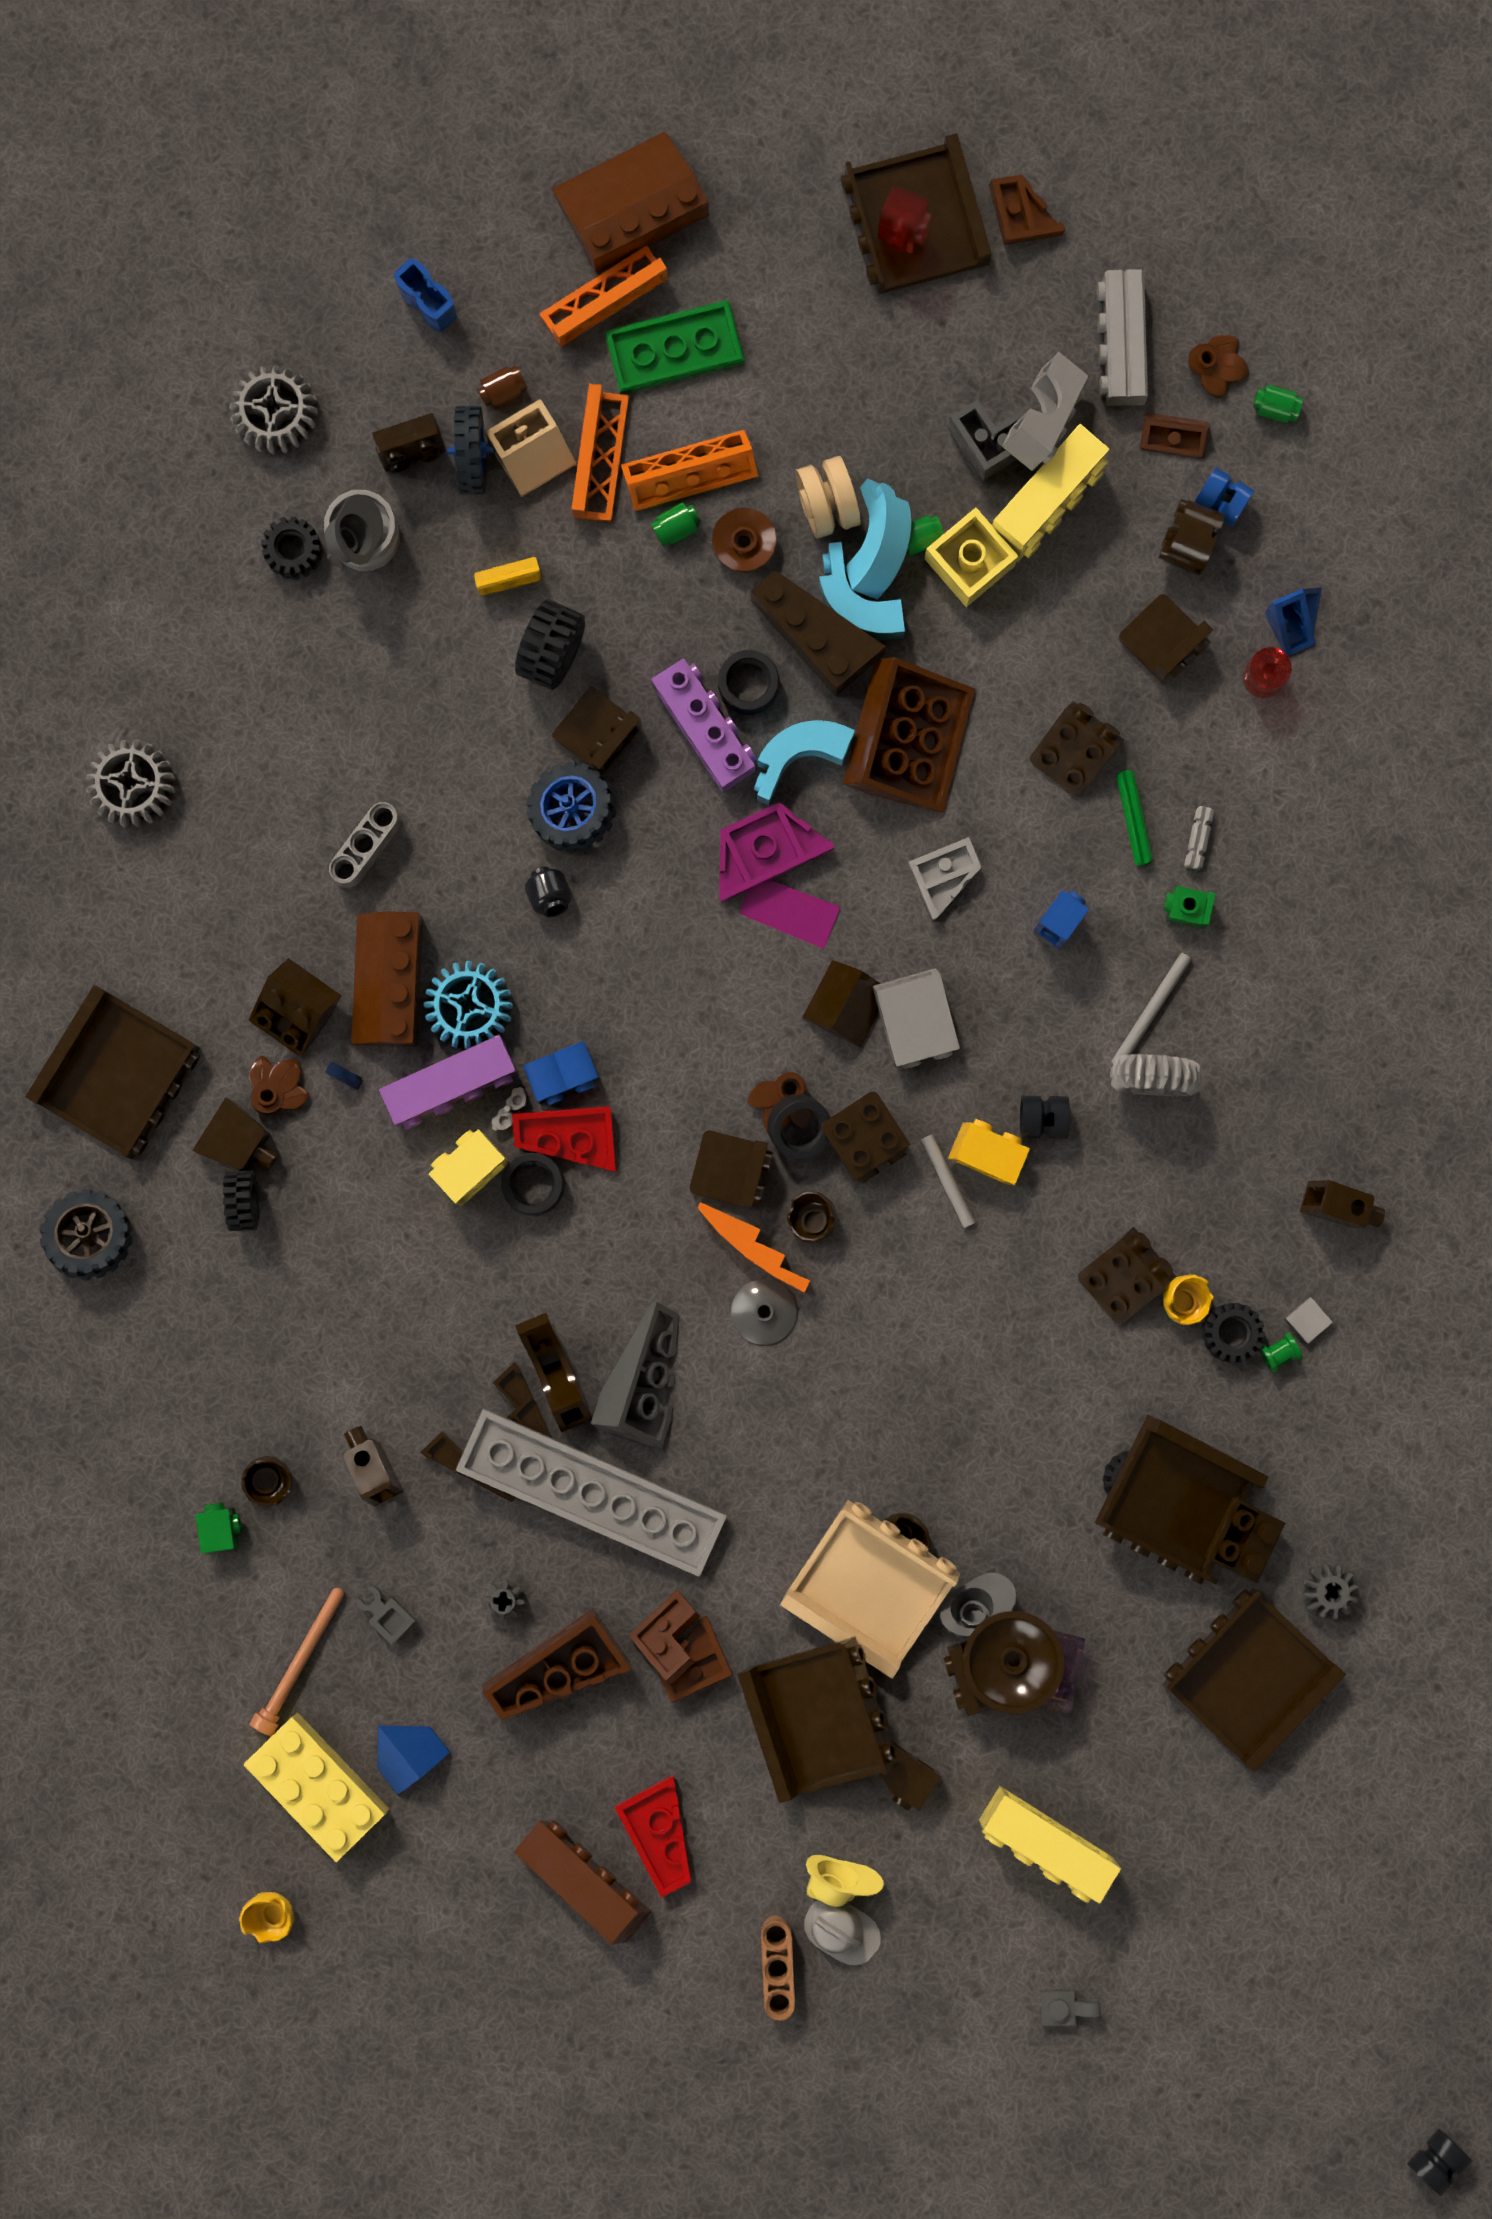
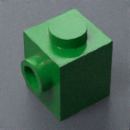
(218, 1528)

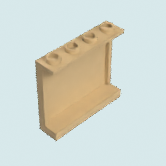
(870, 1586)

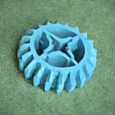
(473, 989)

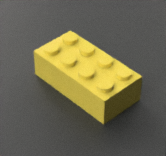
(1052, 490)
(316, 1787)
(1050, 1845)

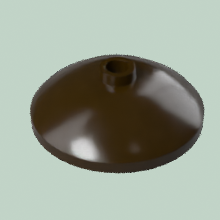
(1007, 1686)

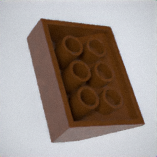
(632, 201)
(908, 735)

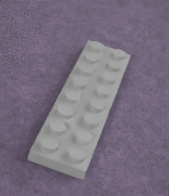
(591, 1492)

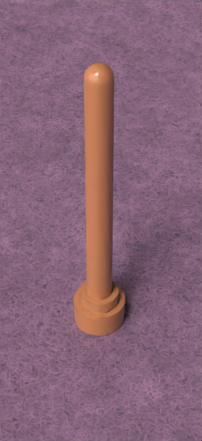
(267, 1718)

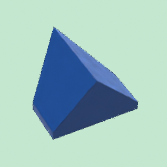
(1294, 619)
(407, 1754)

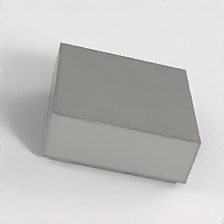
(1308, 1320)

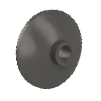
(769, 1329)

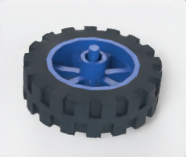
(470, 450)
(548, 790)

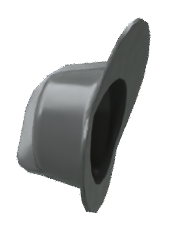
(354, 531)
(976, 1601)

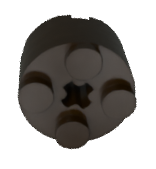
(1191, 536)

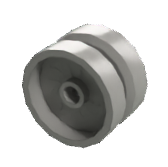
(390, 536)

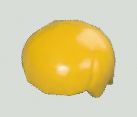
(1187, 1299)
(267, 1917)

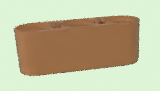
(773, 1983)

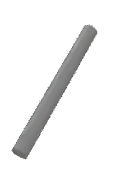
(1154, 1005)

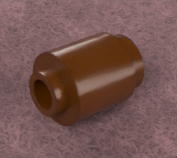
(502, 387)

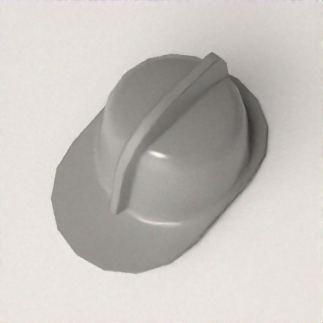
(842, 1932)

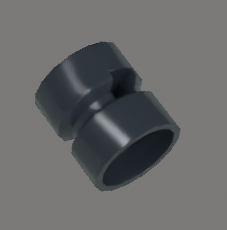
(1032, 1117)
(1439, 2162)

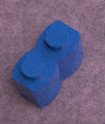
(424, 294)
(562, 1073)

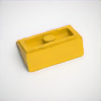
(507, 576)

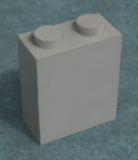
(916, 1018)

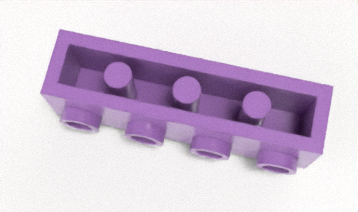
(703, 724)
(449, 1081)

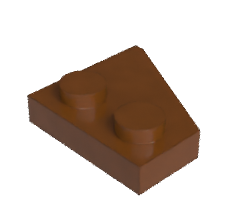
(1021, 212)
(709, 1663)

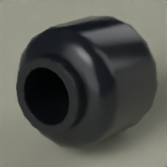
(548, 892)

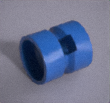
(1216, 487)

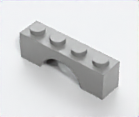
(1036, 433)

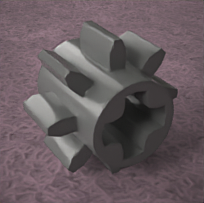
(511, 1594)

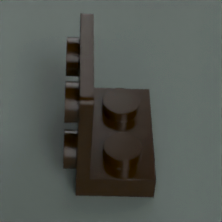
(409, 443)
(597, 730)

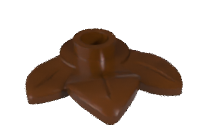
(1223, 363)
(278, 1081)
(769, 1093)

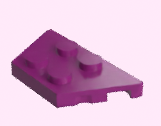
(765, 848)

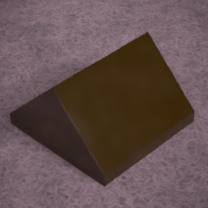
(844, 1003)

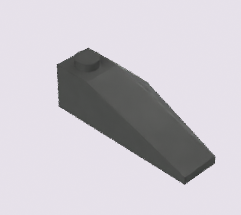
(636, 1391)

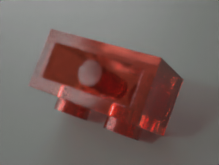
(904, 220)

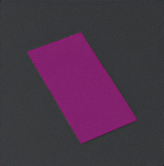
(791, 912)

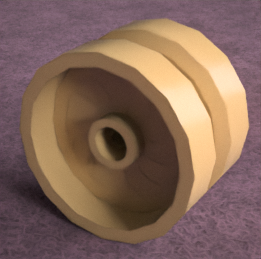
(823, 498)

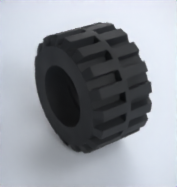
(549, 644)

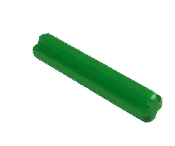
(1134, 817)

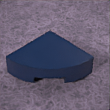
(343, 1075)

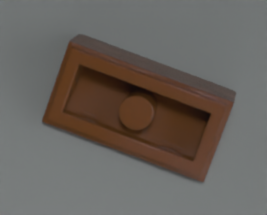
(1174, 435)

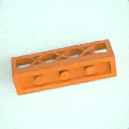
(607, 302)
(587, 454)
(690, 473)

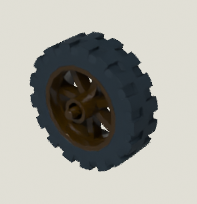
(70, 1209)

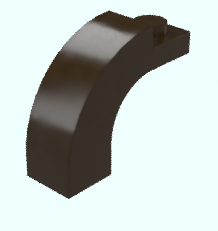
(554, 1372)

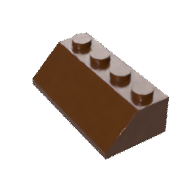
(387, 979)

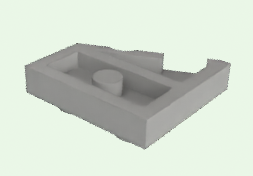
(944, 874)

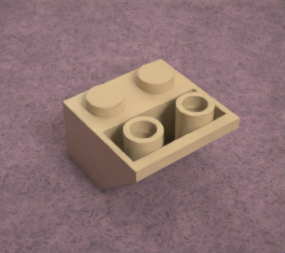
(530, 447)

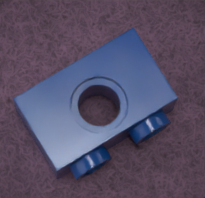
(1062, 918)

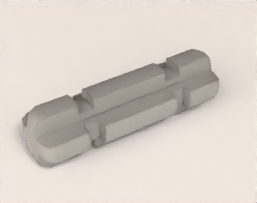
(1199, 838)

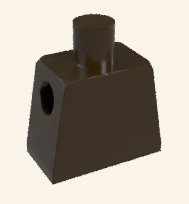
(235, 1139)
(1341, 1204)
(377, 1479)

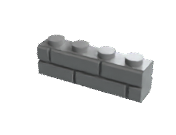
(1124, 338)

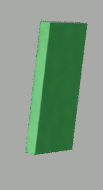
(674, 347)

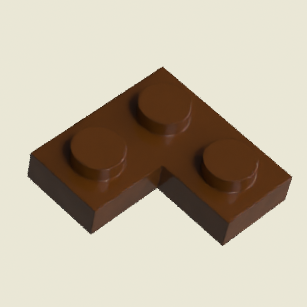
(659, 1634)

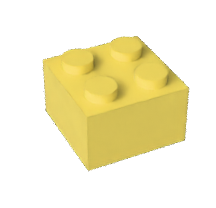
(971, 557)
(468, 1167)

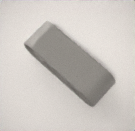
(366, 829)

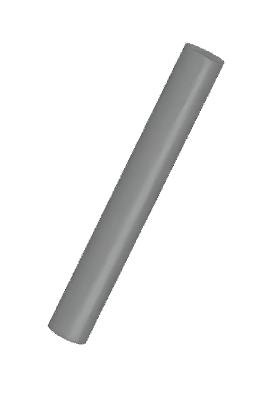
(948, 1181)

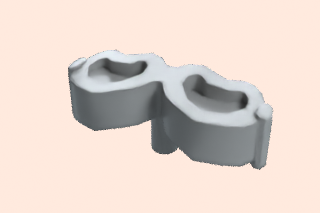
(516, 1101)

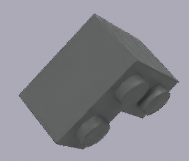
(981, 439)

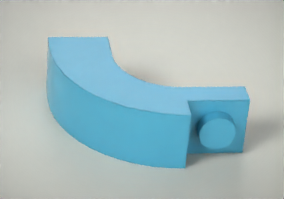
(885, 543)
(878, 619)
(800, 740)

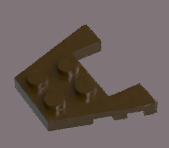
(527, 1413)

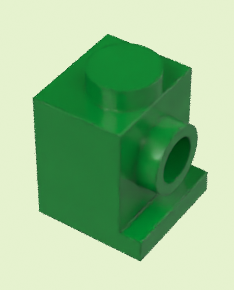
(1199, 916)

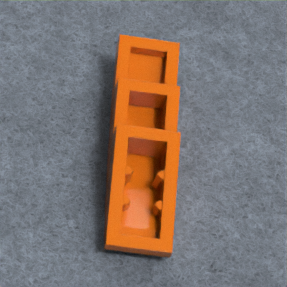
(743, 1238)

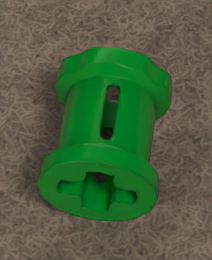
(1281, 1353)

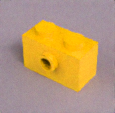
(988, 1152)

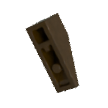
(911, 1780)

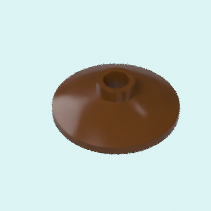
(744, 524)

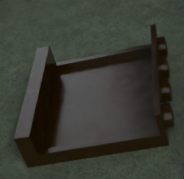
(956, 229)
(114, 1072)
(1174, 1497)
(1252, 1678)
(818, 1718)

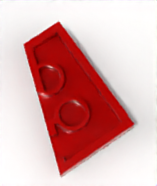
(570, 1134)
(657, 1834)

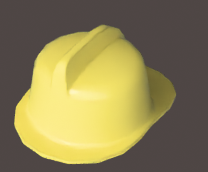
(839, 1881)

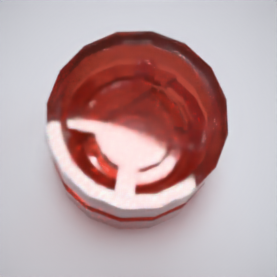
(1267, 672)

